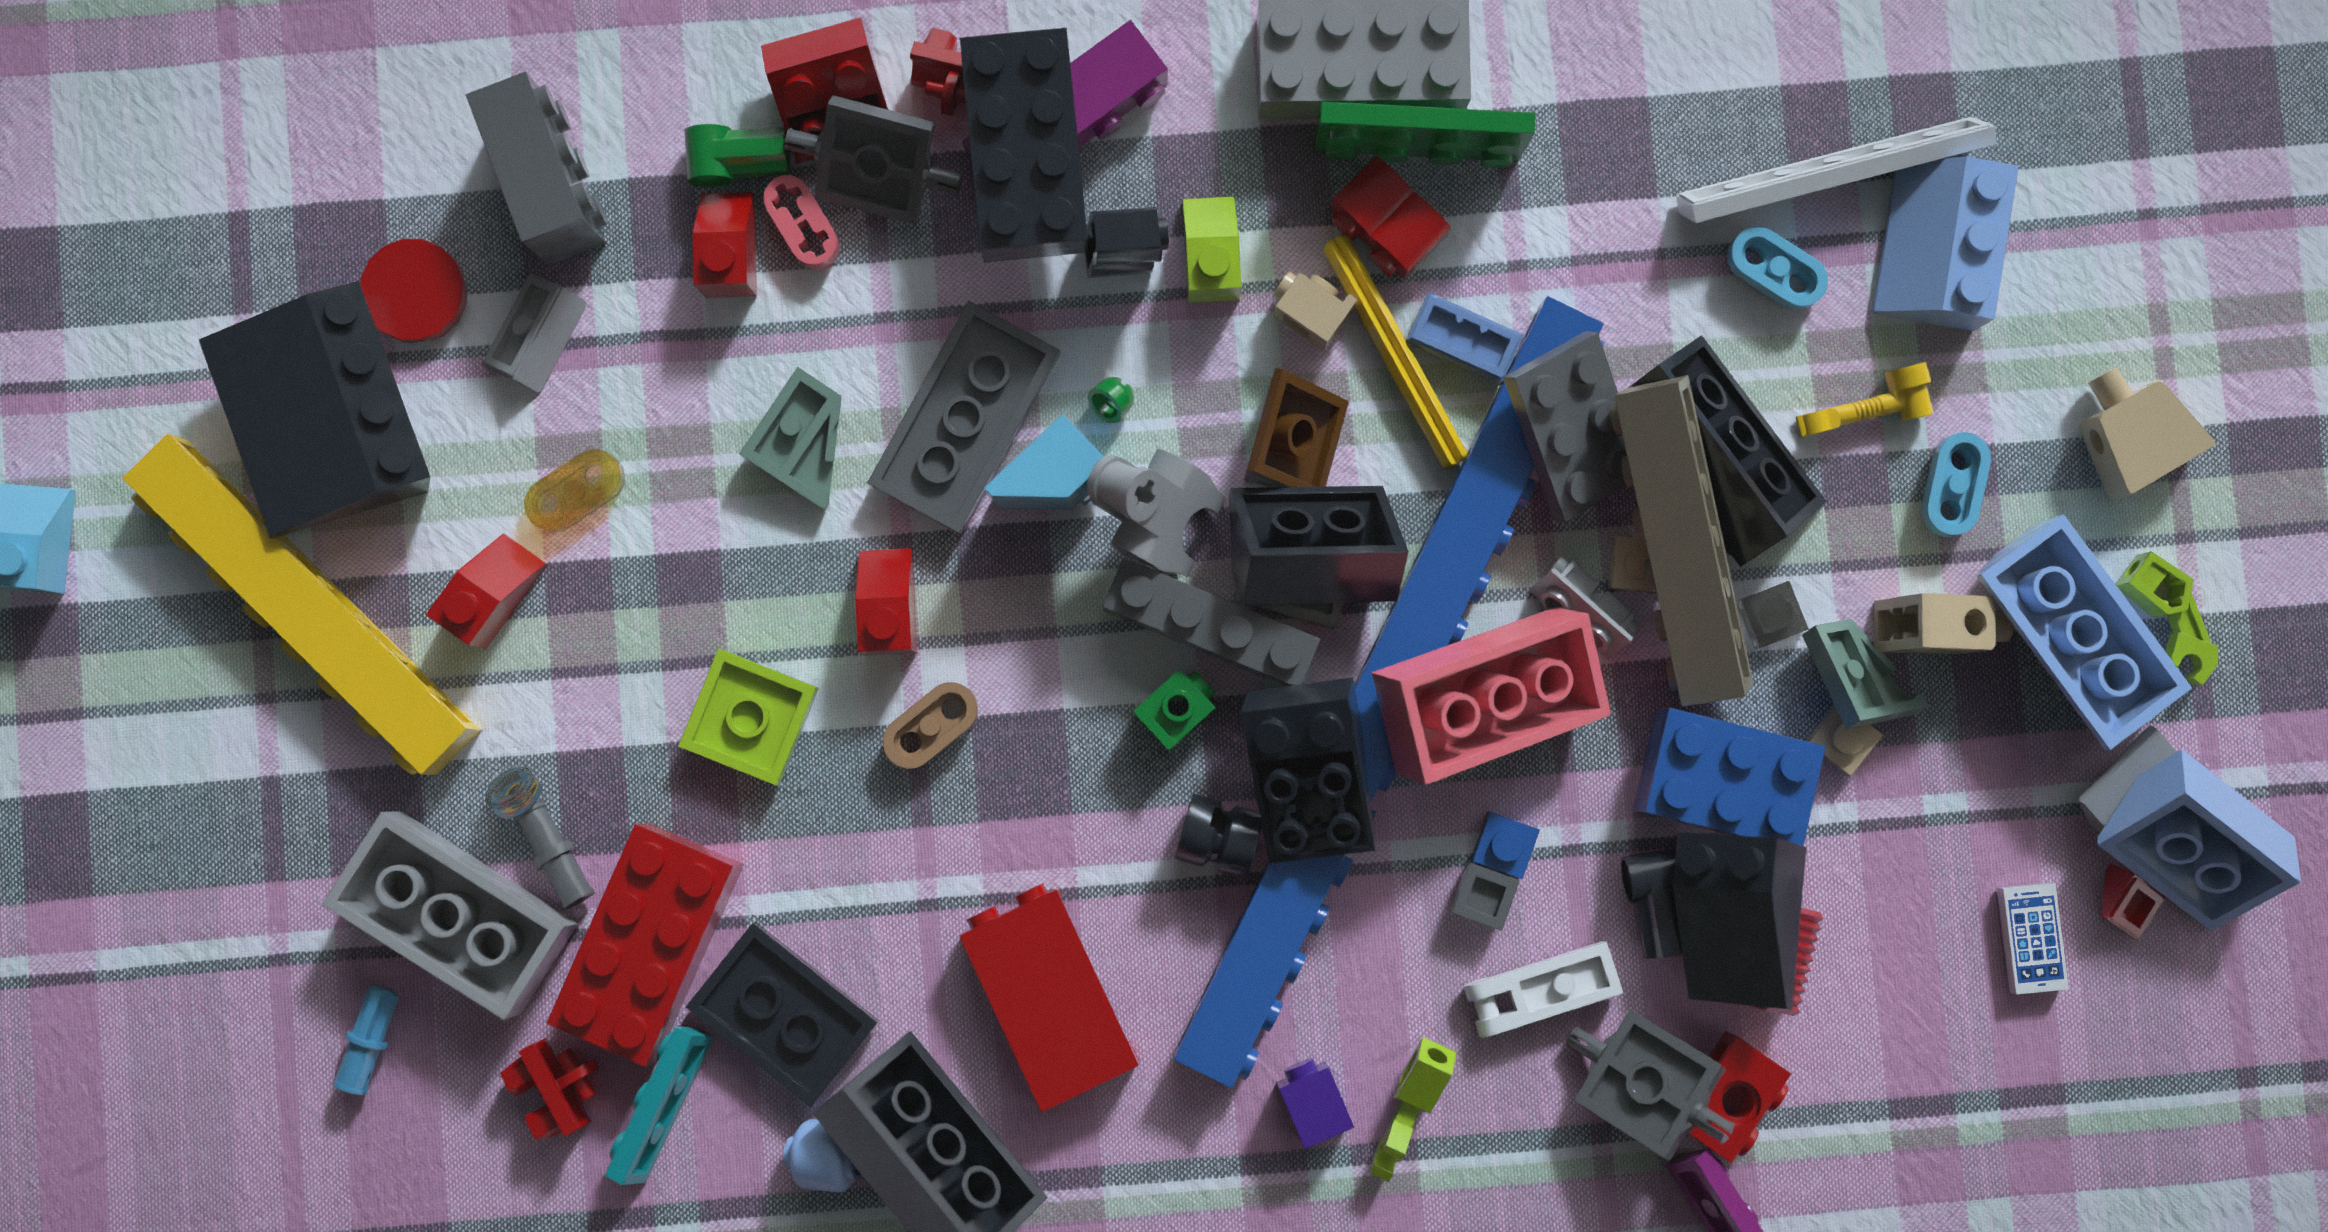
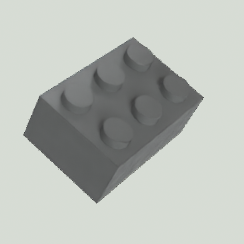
(538, 168)

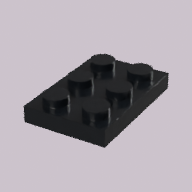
(782, 1013)

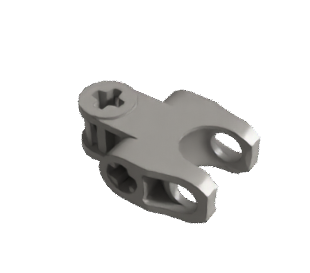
(1153, 506)

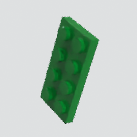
(1417, 131)

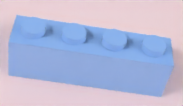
(2083, 630)

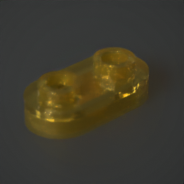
(574, 493)

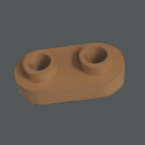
(931, 725)

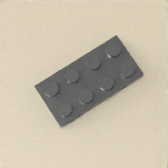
(964, 417)

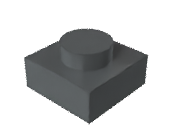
(1484, 896)

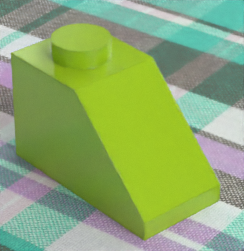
(1212, 250)

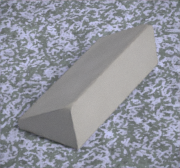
(535, 332)
(2112, 785)

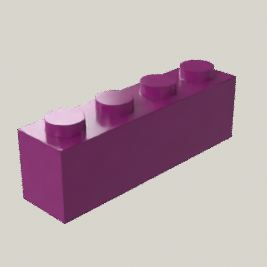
(1111, 82)

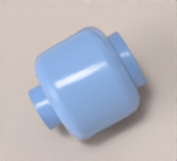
(817, 1160)

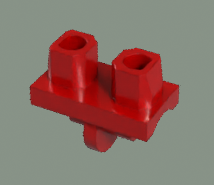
(939, 69)
(541, 1068)

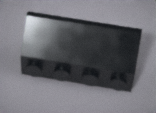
(1752, 474)

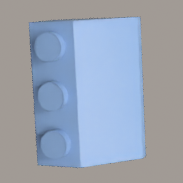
(1946, 242)
(2200, 842)

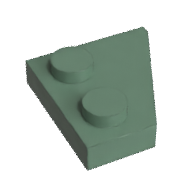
(799, 437)
(1858, 675)

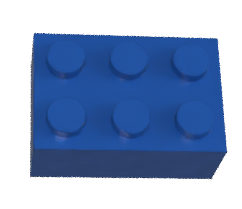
(1728, 777)

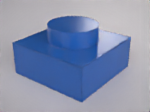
(1505, 845)

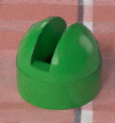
(1111, 399)

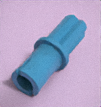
(366, 1040)

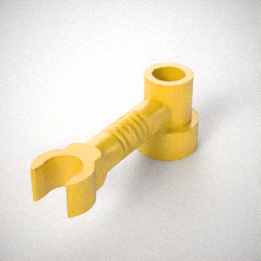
(1906, 395)

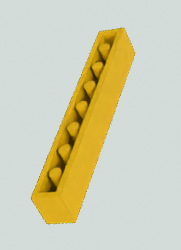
(301, 606)

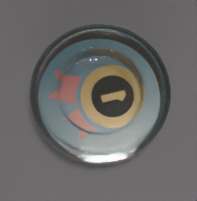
(513, 792)

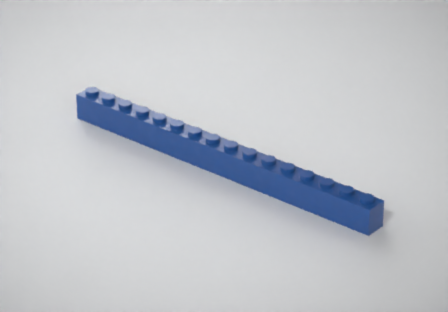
(1424, 618)

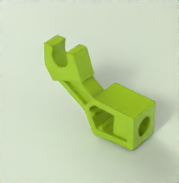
(2188, 629)
(1417, 1091)

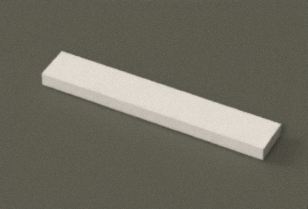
(1835, 169)

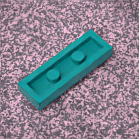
(658, 1105)

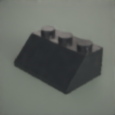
(1315, 545)

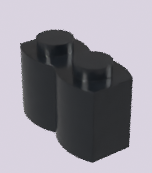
(1125, 241)

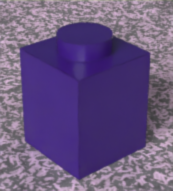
(1314, 1102)

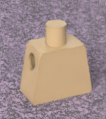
(2139, 434)
(1939, 624)

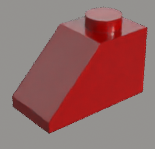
(725, 245)
(486, 591)
(885, 602)

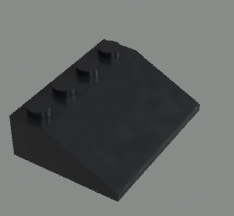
(315, 410)

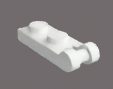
(1545, 988)

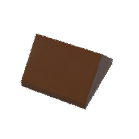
(1296, 434)

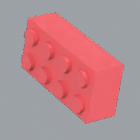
(1491, 694)

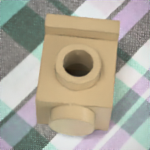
(1311, 308)

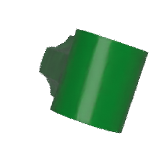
(721, 154)

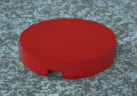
(414, 290)

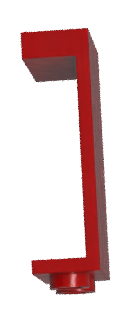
(1047, 997)

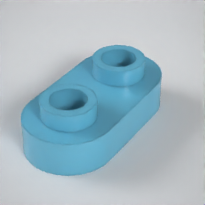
(1777, 264)
(1959, 488)

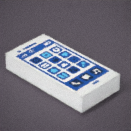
(2032, 938)

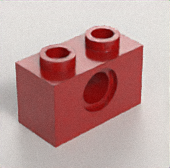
(1762, 1089)

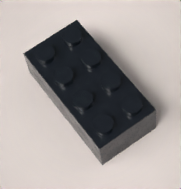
(1024, 145)
(927, 1147)

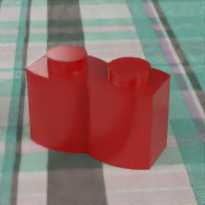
(1389, 219)

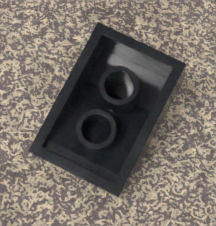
(1739, 917)

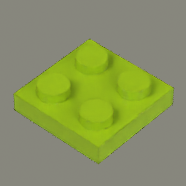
(748, 717)

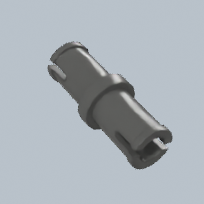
(554, 855)

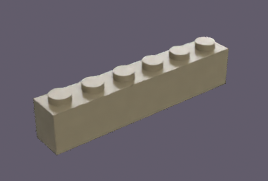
(1682, 541)

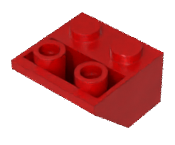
(819, 65)

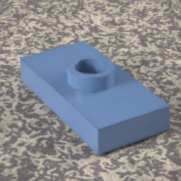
(1464, 338)

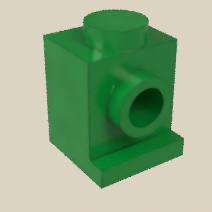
(1171, 728)

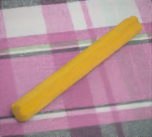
(1395, 352)

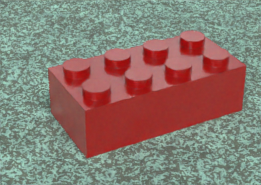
(645, 943)

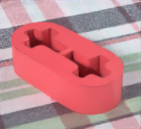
(792, 228)

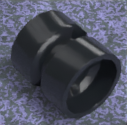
(1219, 836)

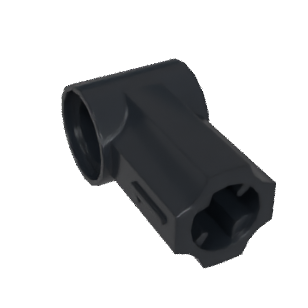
(1650, 888)

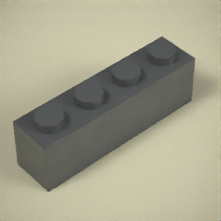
(1210, 624)

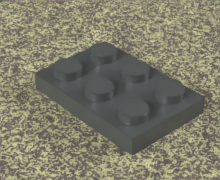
(1568, 424)

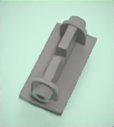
(1570, 587)

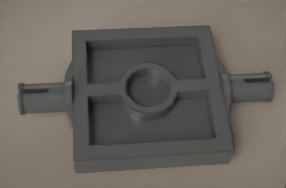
(873, 159)
(1650, 1084)

